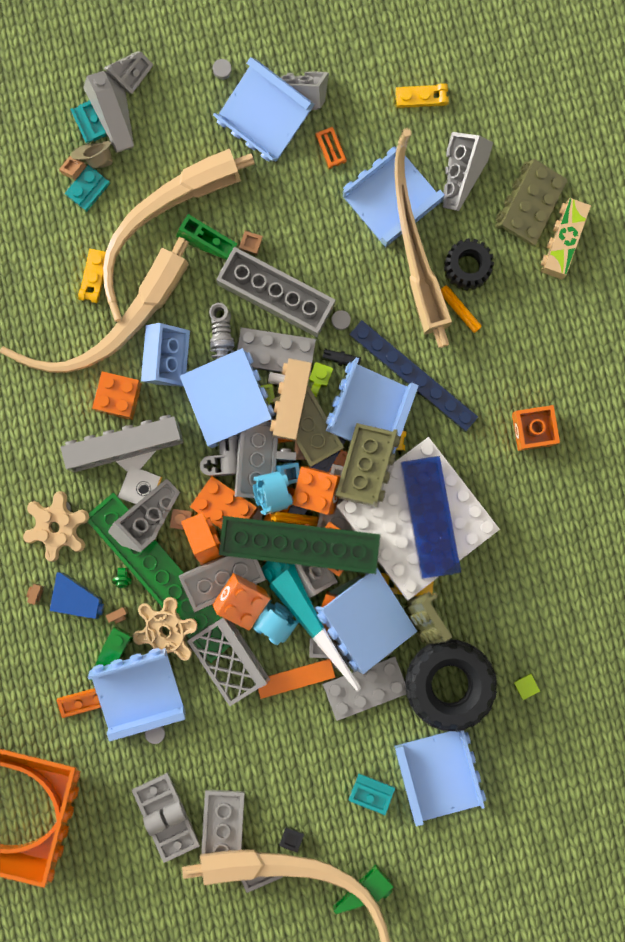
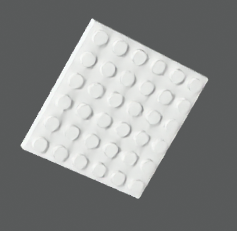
(392, 520)

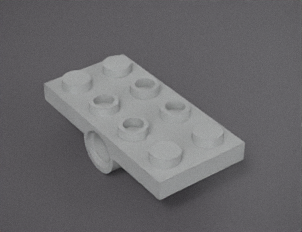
(165, 817)

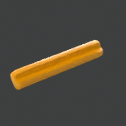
(460, 309)
(294, 518)

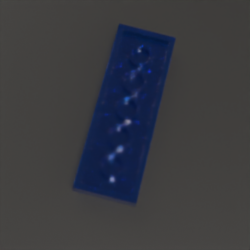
(430, 517)

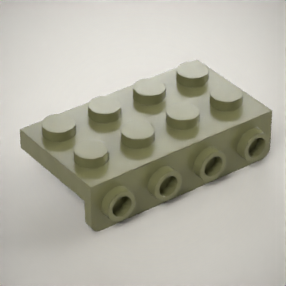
(531, 201)
(368, 465)
(426, 620)

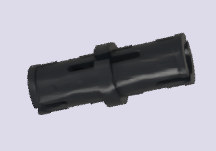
(338, 357)

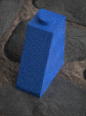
(74, 598)

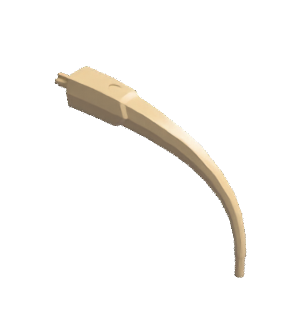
(194, 181)
(423, 282)
(152, 295)
(249, 864)

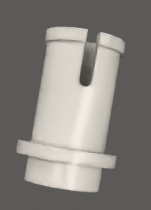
(275, 378)

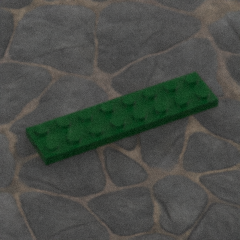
(299, 544)

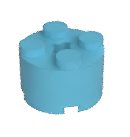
(272, 492)
(275, 623)

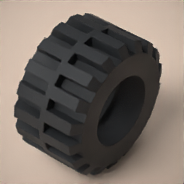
(476, 251)

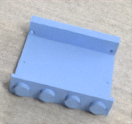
(264, 111)
(375, 196)
(227, 397)
(369, 401)
(366, 622)
(138, 693)
(439, 775)

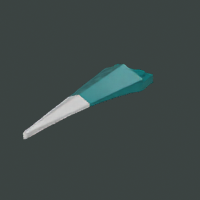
(290, 590)

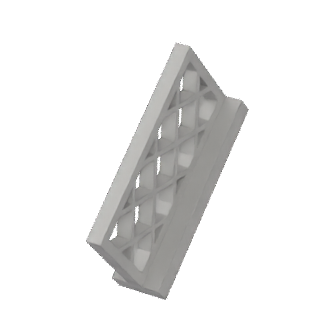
(244, 655)

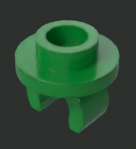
(122, 580)

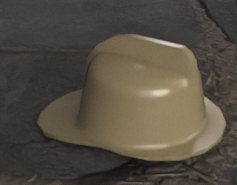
(95, 154)

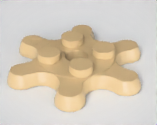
(67, 522)
(169, 618)

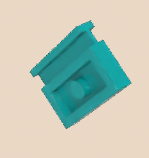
(88, 122)
(87, 188)
(371, 794)

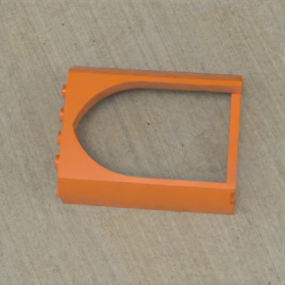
(36, 860)

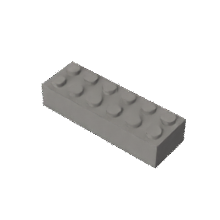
(275, 292)
(122, 444)

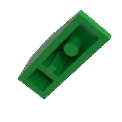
(205, 238)
(114, 646)
(375, 882)

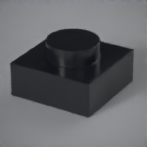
(291, 839)

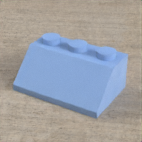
(165, 354)

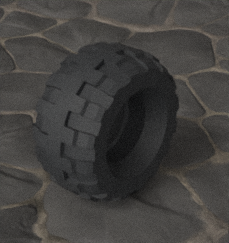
(476, 701)

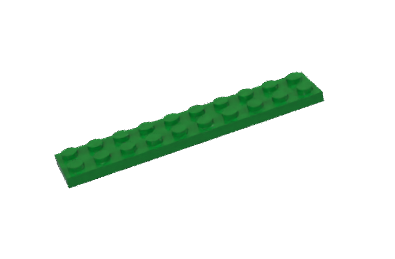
(155, 572)

